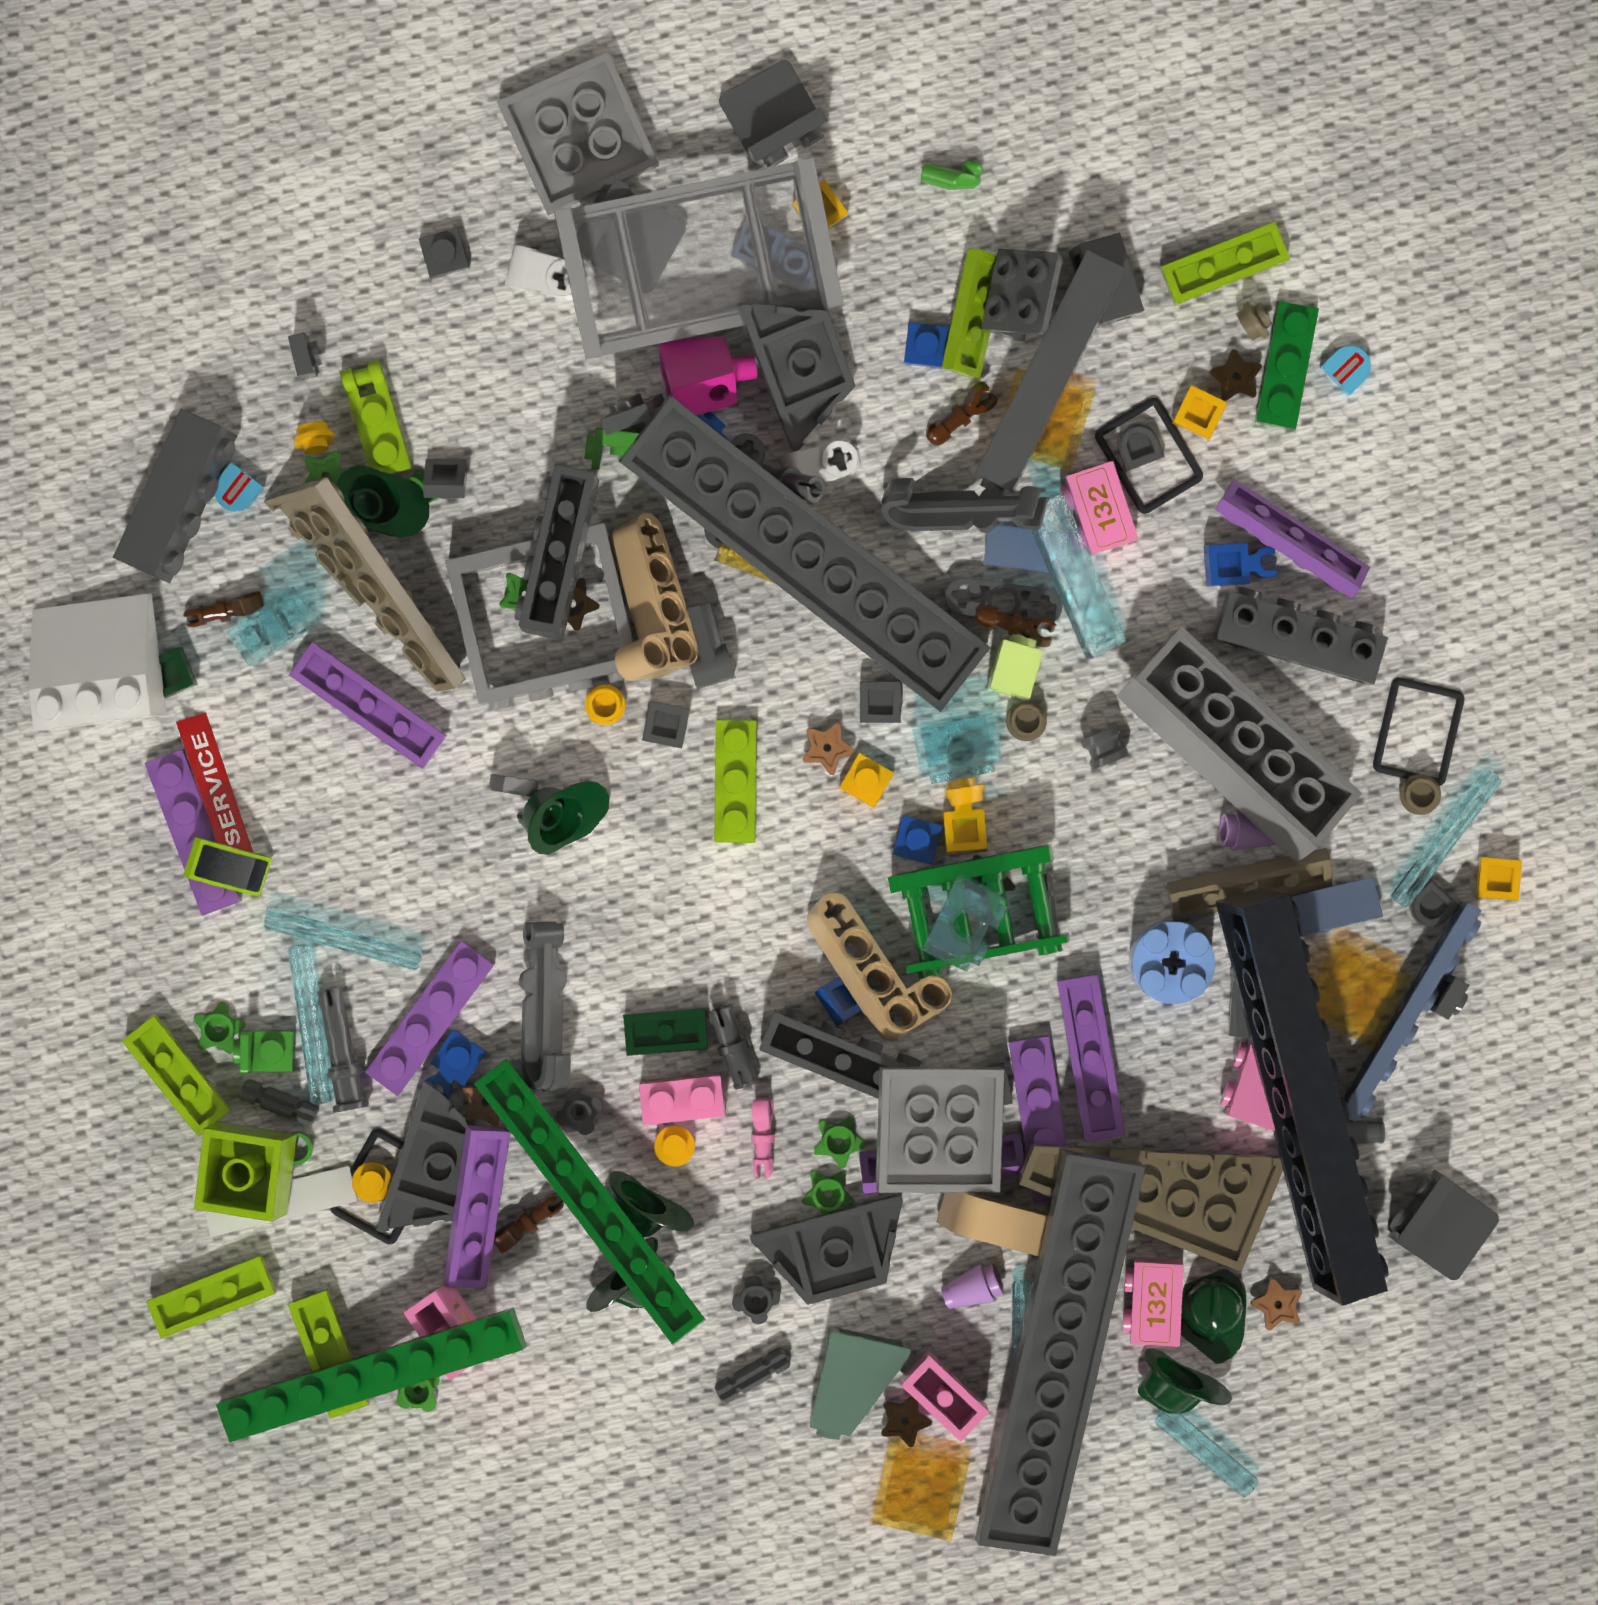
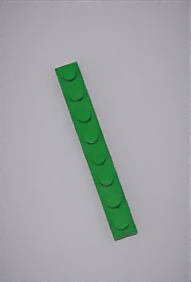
(590, 1202)
(372, 1374)

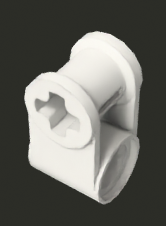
(537, 273)
(816, 461)

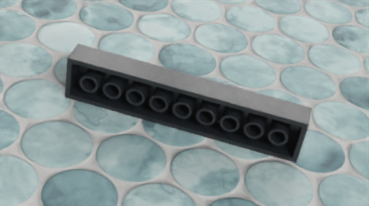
(1303, 1094)

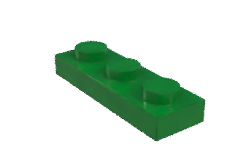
(1286, 365)

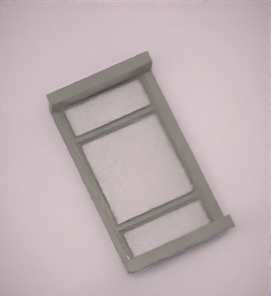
(690, 252)

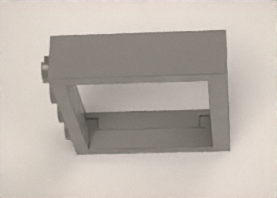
(543, 686)

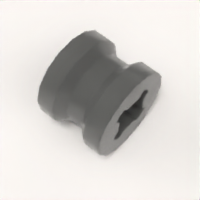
(1104, 747)

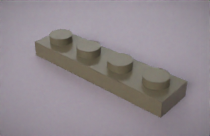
(1198, 894)

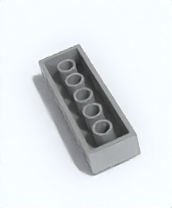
(1239, 745)

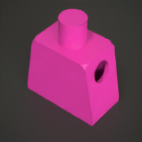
(703, 373)

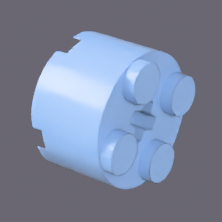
(1186, 980)

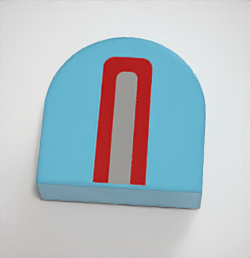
(1348, 368)
(237, 489)

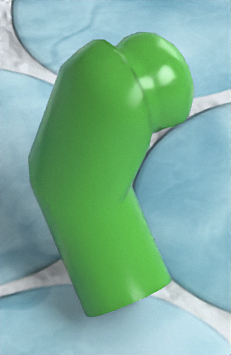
(952, 179)

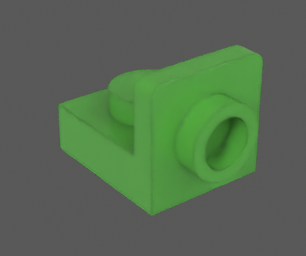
(619, 443)
(265, 1051)

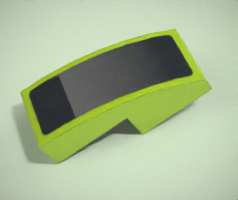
(227, 867)

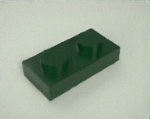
(665, 1031)

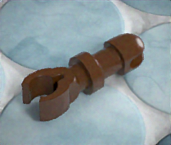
(940, 431)
(224, 609)
(989, 616)
(513, 1232)

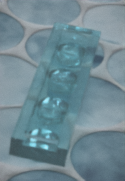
(1077, 579)

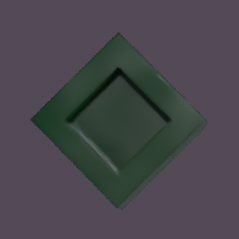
(176, 672)

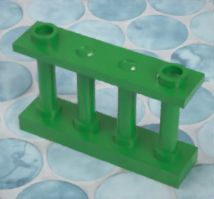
(992, 872)

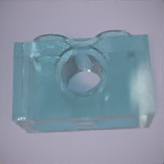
(274, 626)
(978, 733)
(947, 941)

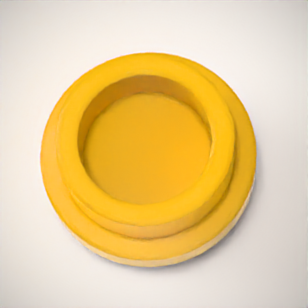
(313, 437)
(605, 705)
(965, 791)
(674, 1146)
(371, 1181)

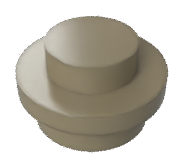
(1254, 320)
(1026, 720)
(1420, 794)

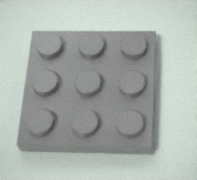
(578, 133)
(939, 1129)

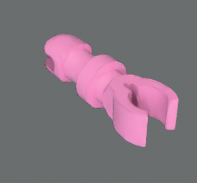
(762, 1120)

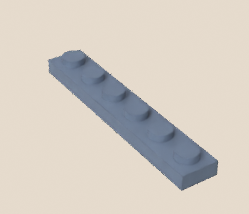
(1419, 997)

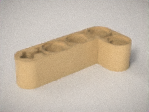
(654, 600)
(873, 963)
(993, 1221)

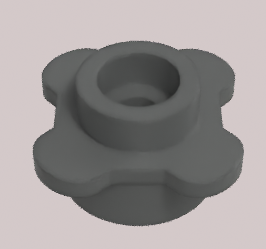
(590, 1107)
(758, 1311)

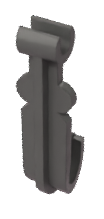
(960, 508)
(542, 1010)

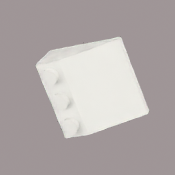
(95, 663)

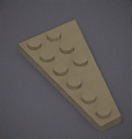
(365, 575)
(1186, 1197)

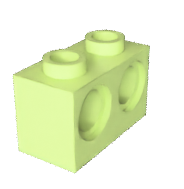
(1015, 667)

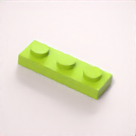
(1225, 263)
(966, 339)
(735, 781)
(176, 1075)
(211, 1296)
(322, 1336)

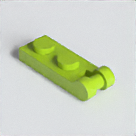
(376, 419)

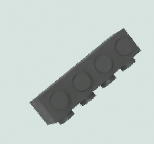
(176, 496)
(558, 552)
(1299, 637)
(828, 1051)

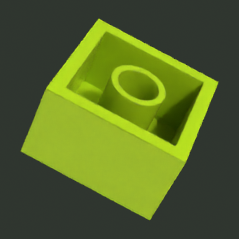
(245, 1171)

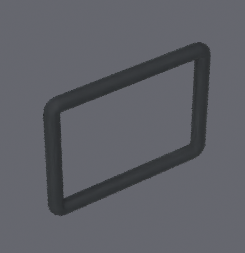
(1144, 509)
(1387, 720)
(358, 1162)

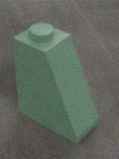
(853, 1378)

